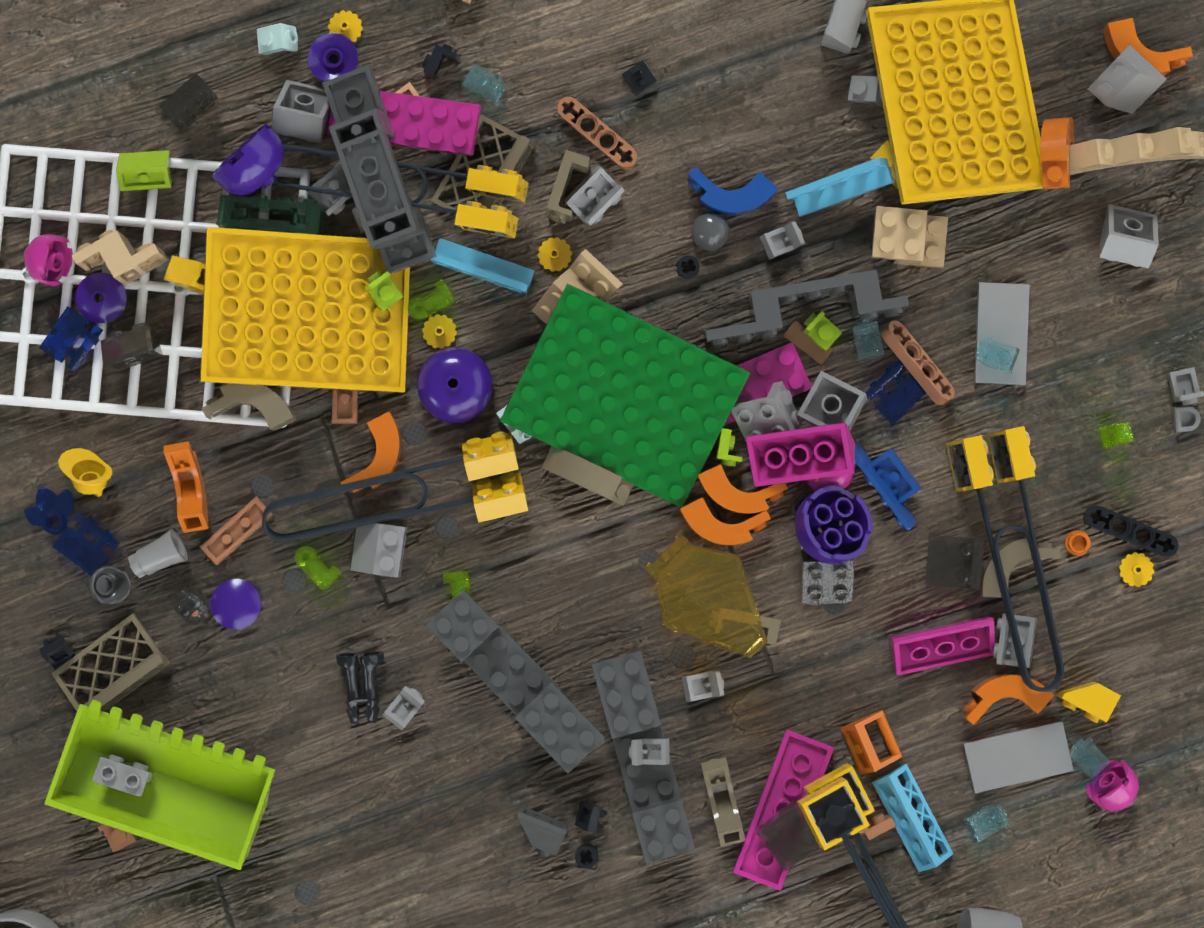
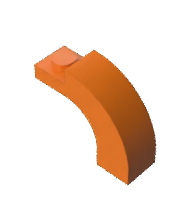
(1123, 33)
(1055, 144)
(387, 449)
(189, 486)
(728, 497)
(708, 527)
(1001, 687)

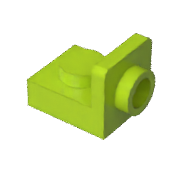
(382, 290)
(821, 330)
(726, 444)

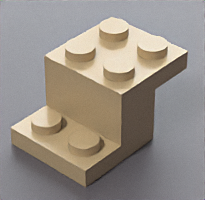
(909, 237)
(119, 256)
(584, 274)

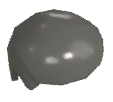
(710, 231)
(109, 585)

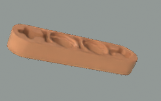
(599, 130)
(920, 361)

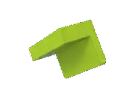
(144, 170)

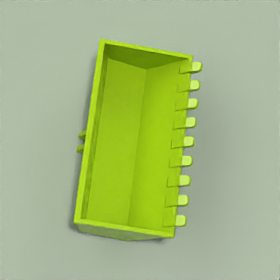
(195, 800)

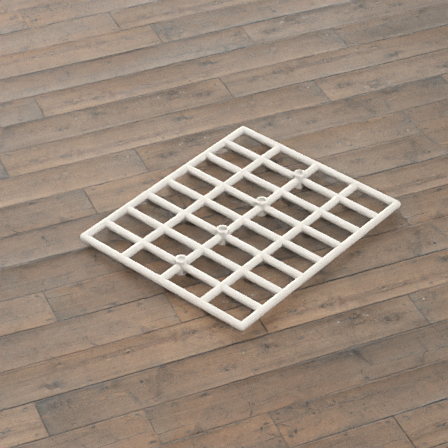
(143, 285)

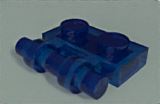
(65, 335)
(901, 398)
(82, 551)

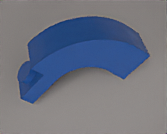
(734, 202)

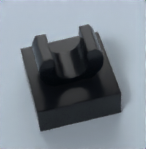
(639, 78)
(57, 651)
(588, 816)

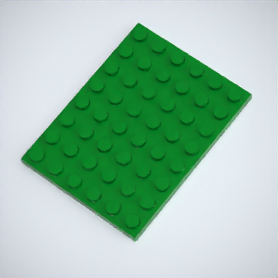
(624, 395)

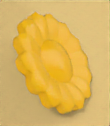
(346, 24)
(554, 254)
(439, 331)
(1136, 569)

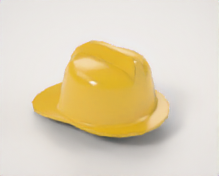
(85, 470)

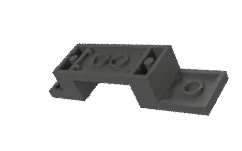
(372, 171)
(766, 316)
(516, 680)
(650, 788)

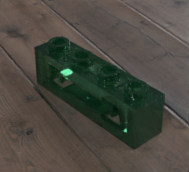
(229, 211)

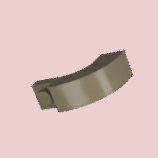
(270, 404)
(587, 475)
(1011, 554)
(722, 802)

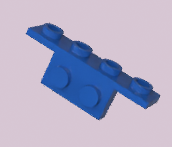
(891, 480)

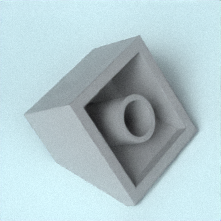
(843, 25)
(1127, 82)
(301, 112)
(1129, 236)
(832, 402)
(379, 549)

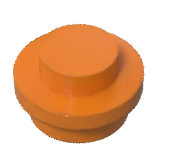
(1077, 543)

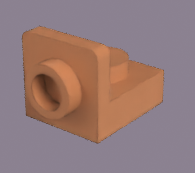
(878, 825)
(117, 838)

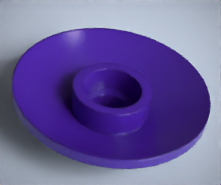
(332, 45)
(112, 291)

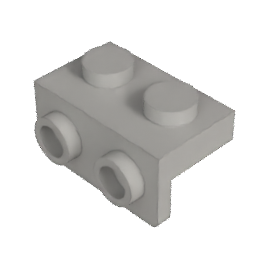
(333, 180)
(594, 196)
(1004, 650)
(121, 776)

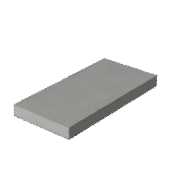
(1004, 318)
(1018, 756)

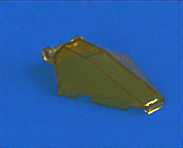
(707, 597)

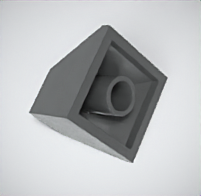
(542, 831)

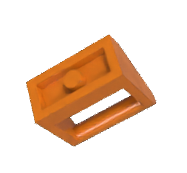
(861, 745)

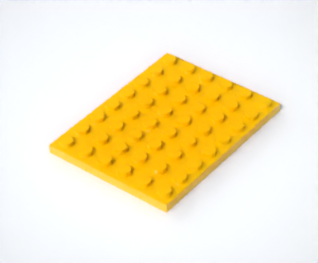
(956, 98)
(299, 313)

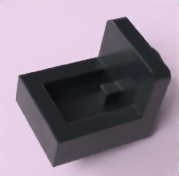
(433, 62)

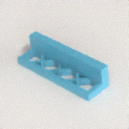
(841, 186)
(483, 266)
(910, 821)

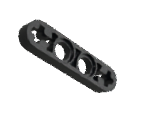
(1130, 531)

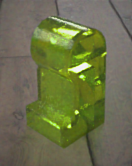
(432, 303)
(1116, 434)
(310, 562)
(459, 581)

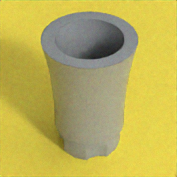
(158, 554)

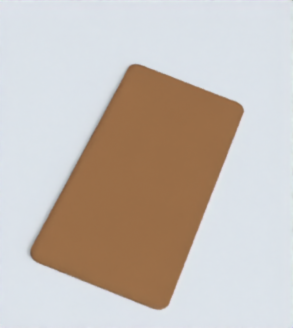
(796, 335)

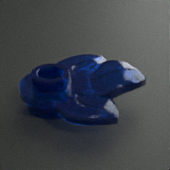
(48, 507)

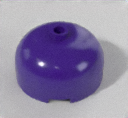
(252, 163)
(470, 395)
(833, 525)

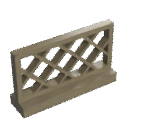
(514, 161)
(127, 682)

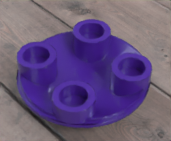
(235, 604)

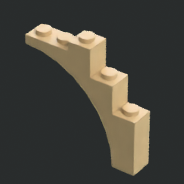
(1136, 148)

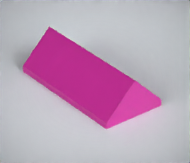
(801, 454)
(943, 645)

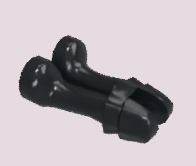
(369, 663)

